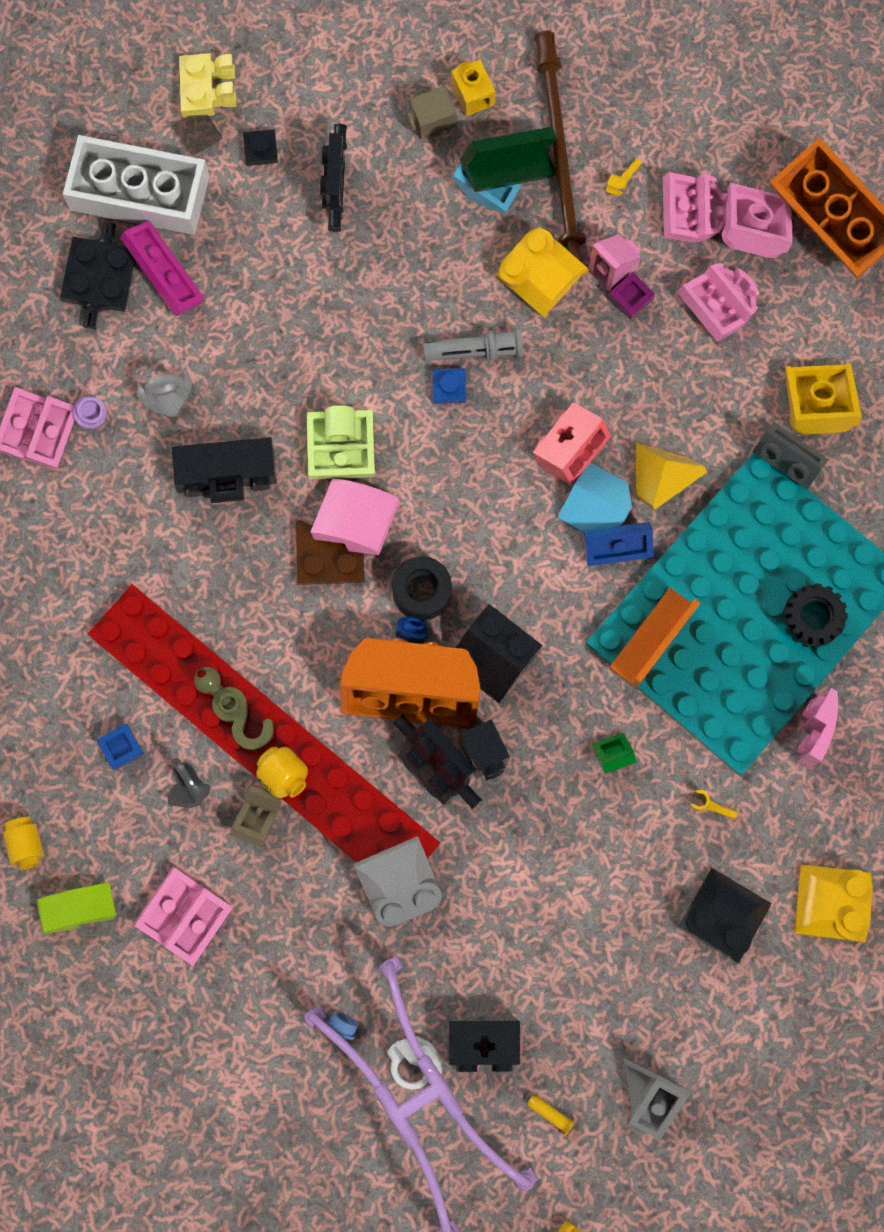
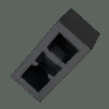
(485, 750)
(502, 1033)

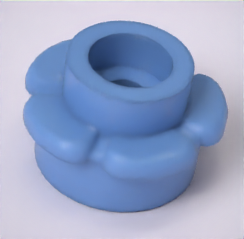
(343, 1025)

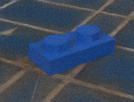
(619, 544)

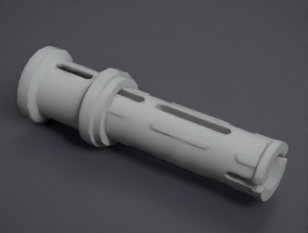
(489, 345)

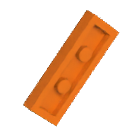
(653, 637)

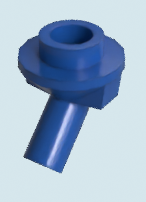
(411, 629)

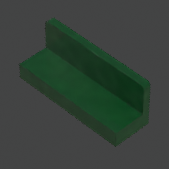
(509, 159)

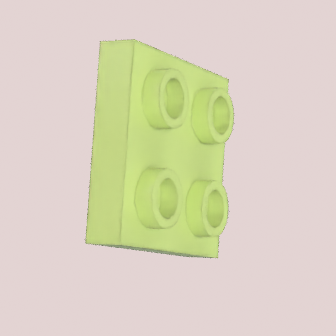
(340, 443)

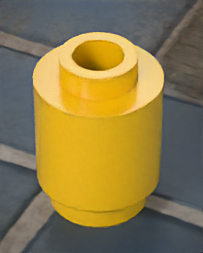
(23, 843)

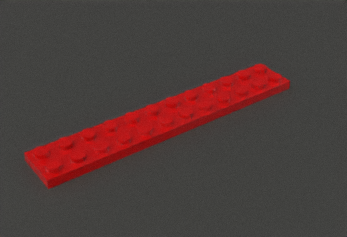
(335, 795)

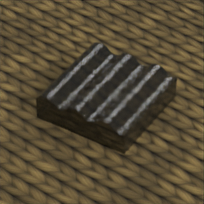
(197, 133)

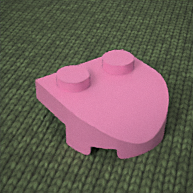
(692, 207)
(721, 299)

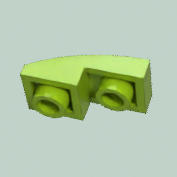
(76, 907)

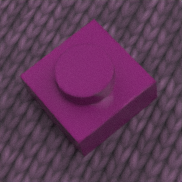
(631, 295)

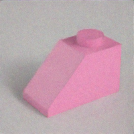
(613, 260)

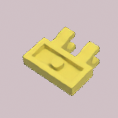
(197, 83)

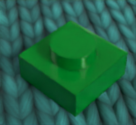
(614, 753)

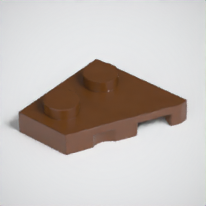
(325, 560)

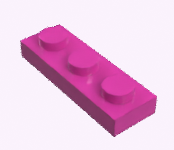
(162, 268)

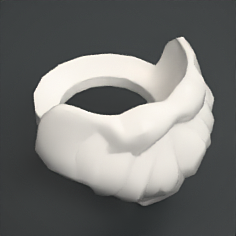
(402, 1049)

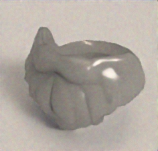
(165, 399)

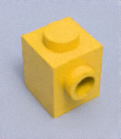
(472, 87)

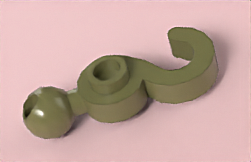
(232, 707)

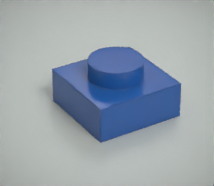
(449, 386)
(120, 747)

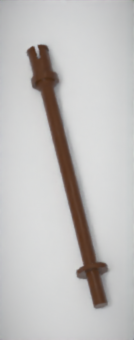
(548, 65)

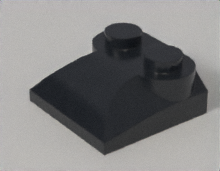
(724, 915)

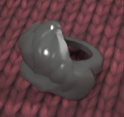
(189, 789)

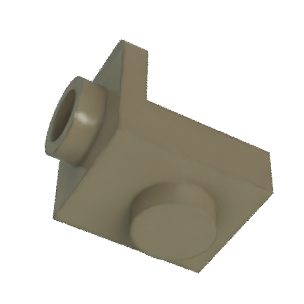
(256, 816)

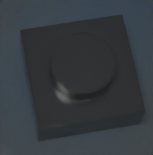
(260, 147)

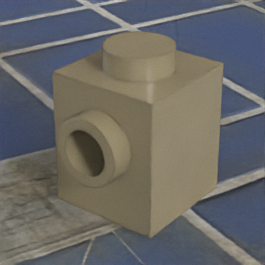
(431, 112)

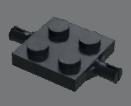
(333, 179)
(98, 275)
(436, 762)

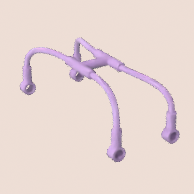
(437, 1089)

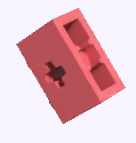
(572, 443)

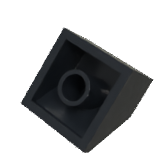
(499, 651)

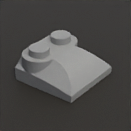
(399, 883)

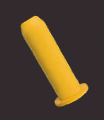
(550, 1114)

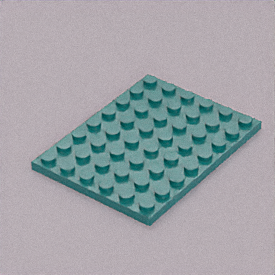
(732, 666)

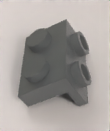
(790, 455)

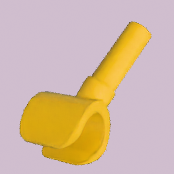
(621, 182)
(713, 806)

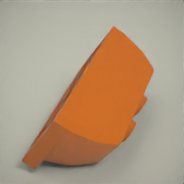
(834, 206)
(411, 680)

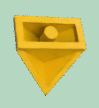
(663, 474)

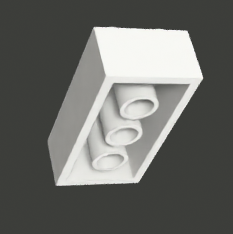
(136, 184)

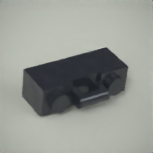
(222, 463)

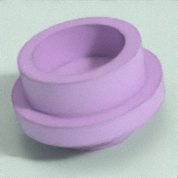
(89, 412)

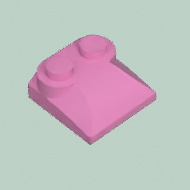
(757, 222)

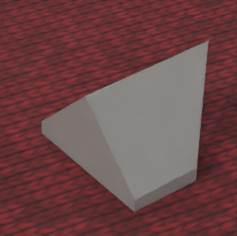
(652, 1099)

